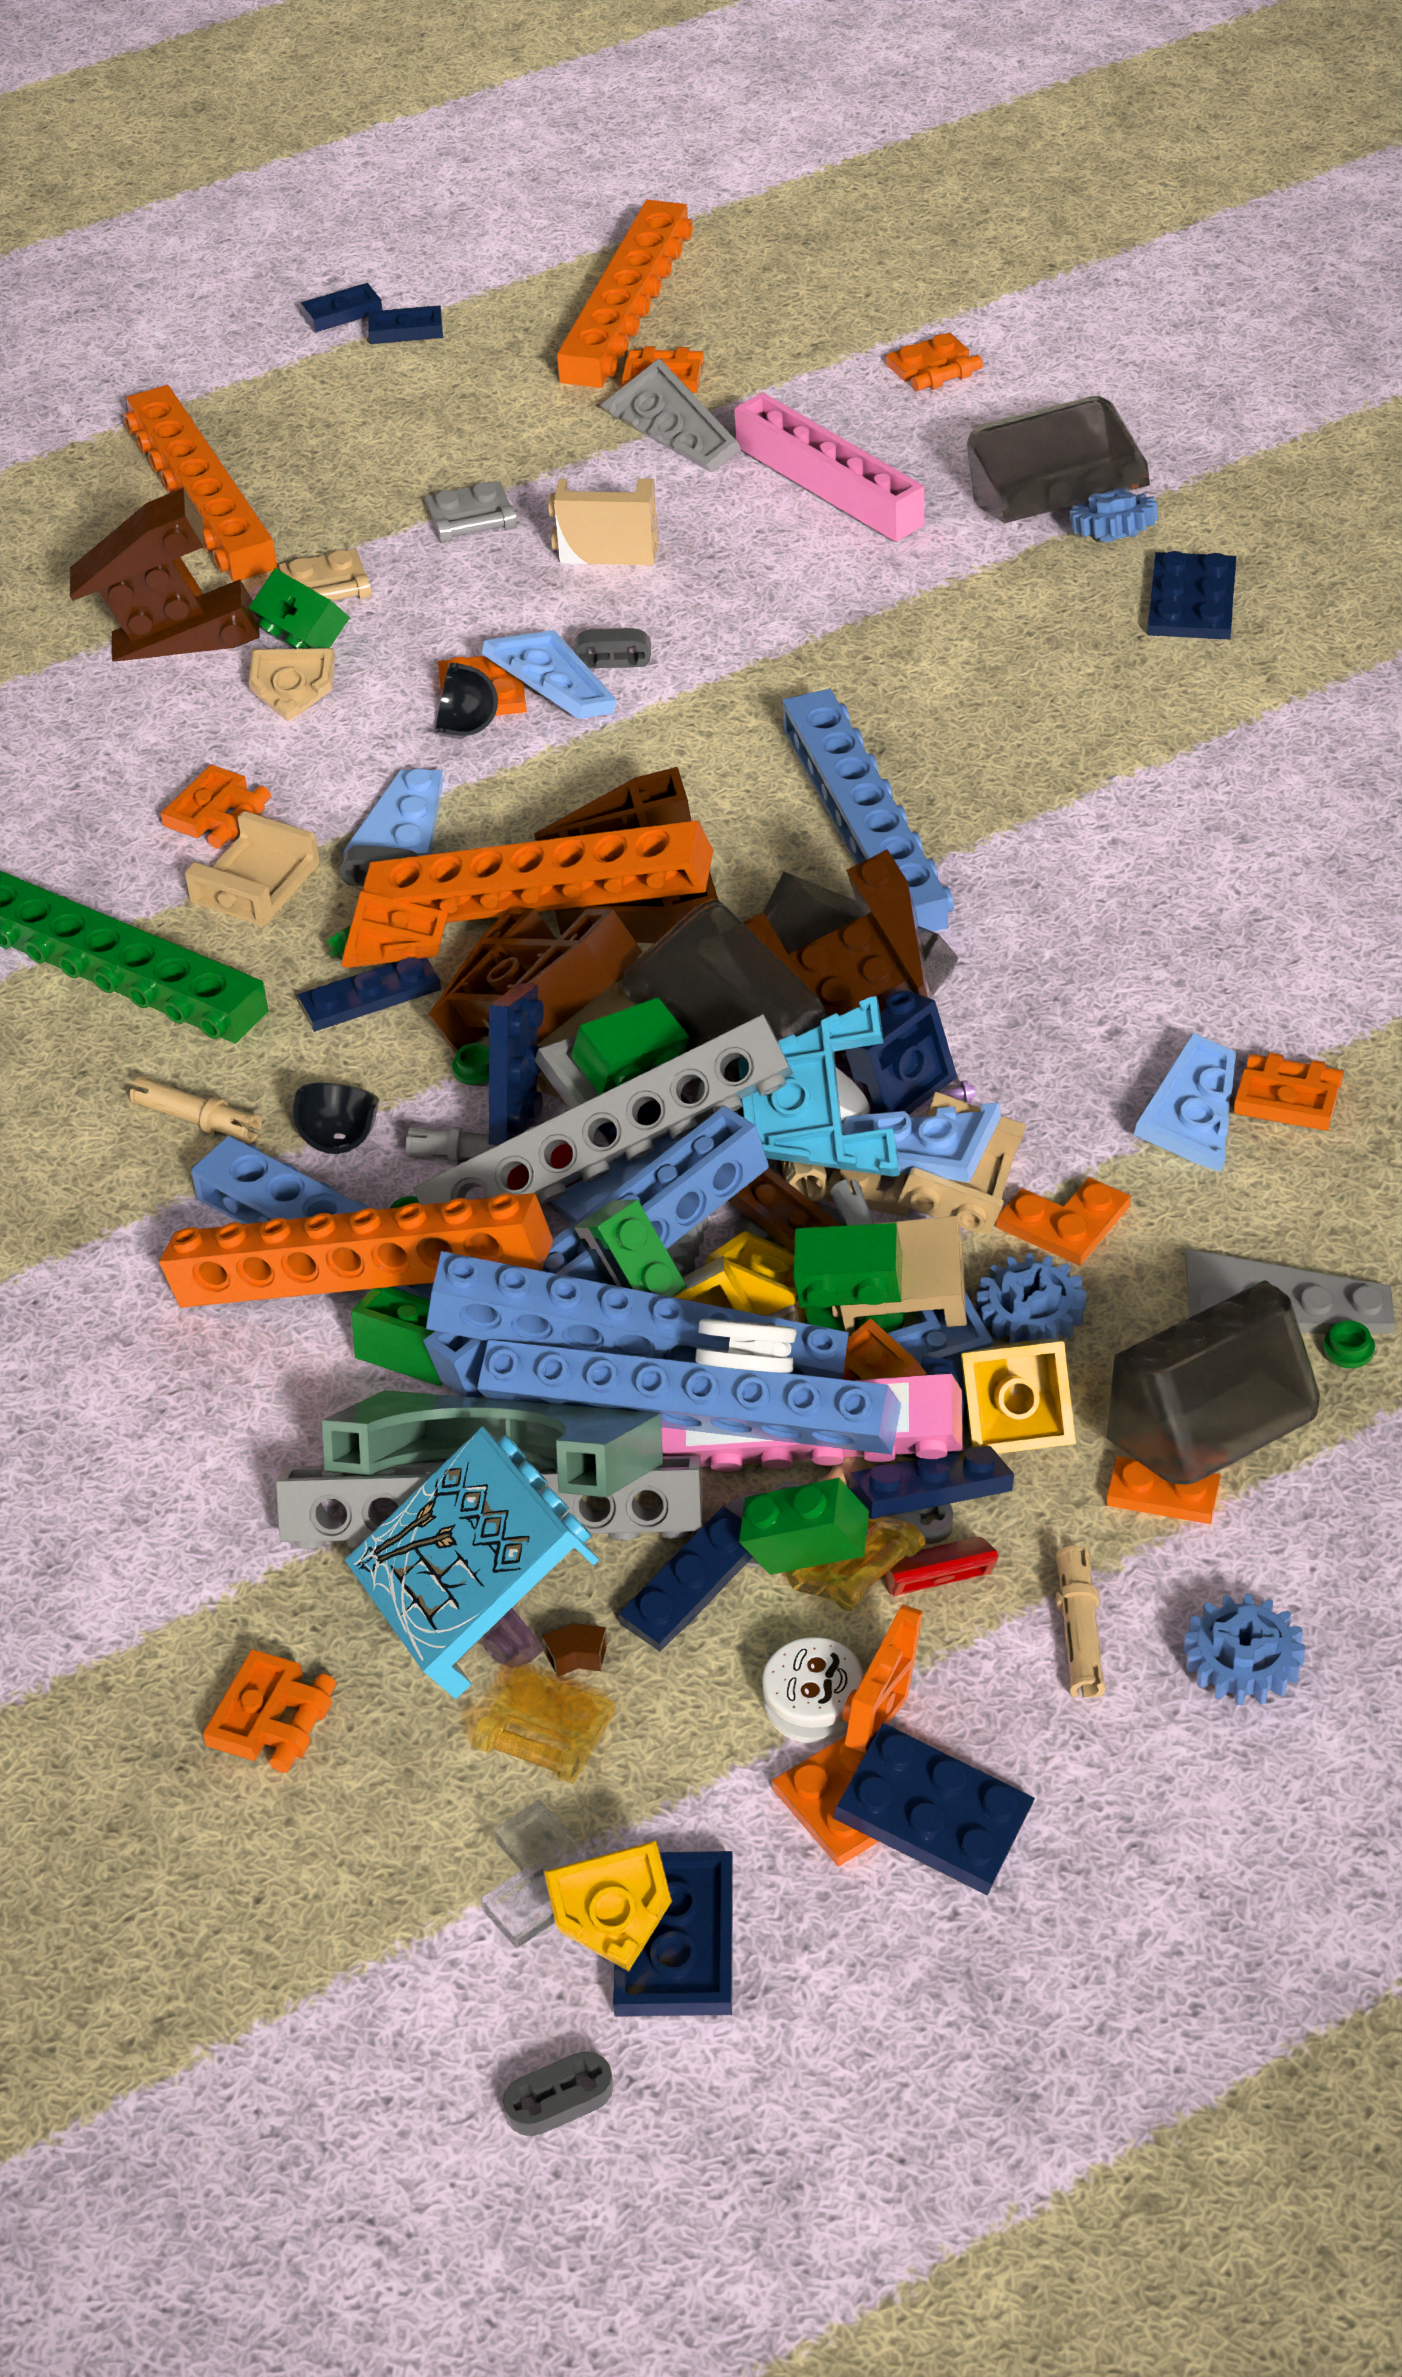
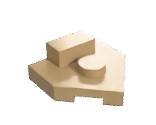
(291, 678)

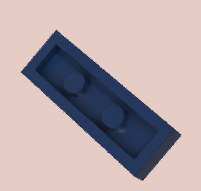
(368, 992)
(931, 1482)
(687, 1581)

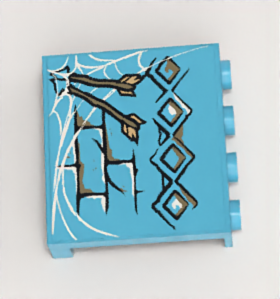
(465, 1552)

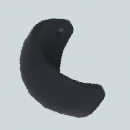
(466, 702)
(334, 1108)

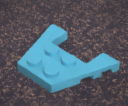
(805, 1115)

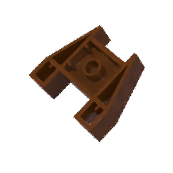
(153, 591)
(638, 803)
(525, 951)
(866, 957)

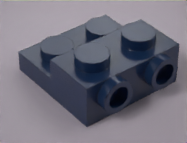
(910, 1061)

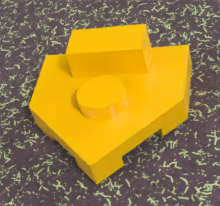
(611, 1901)

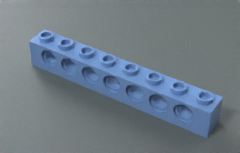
(861, 800)
(258, 1188)
(675, 1195)
(561, 1311)
(698, 1395)

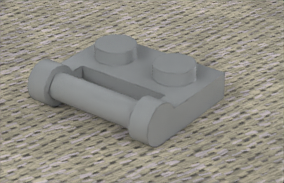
(470, 510)

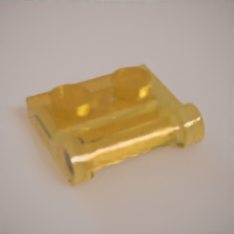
(847, 1580)
(548, 1710)

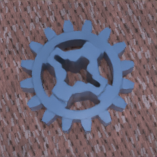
(1114, 515)
(1031, 1300)
(1244, 1649)

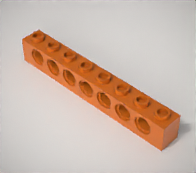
(624, 294)
(186, 460)
(551, 872)
(351, 1249)

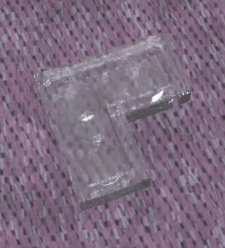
(535, 1844)

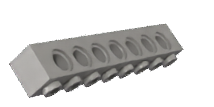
(620, 1106)
(309, 1526)

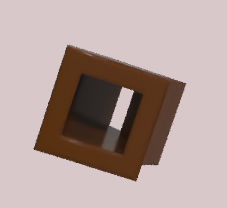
(575, 1648)

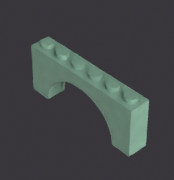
(588, 1446)

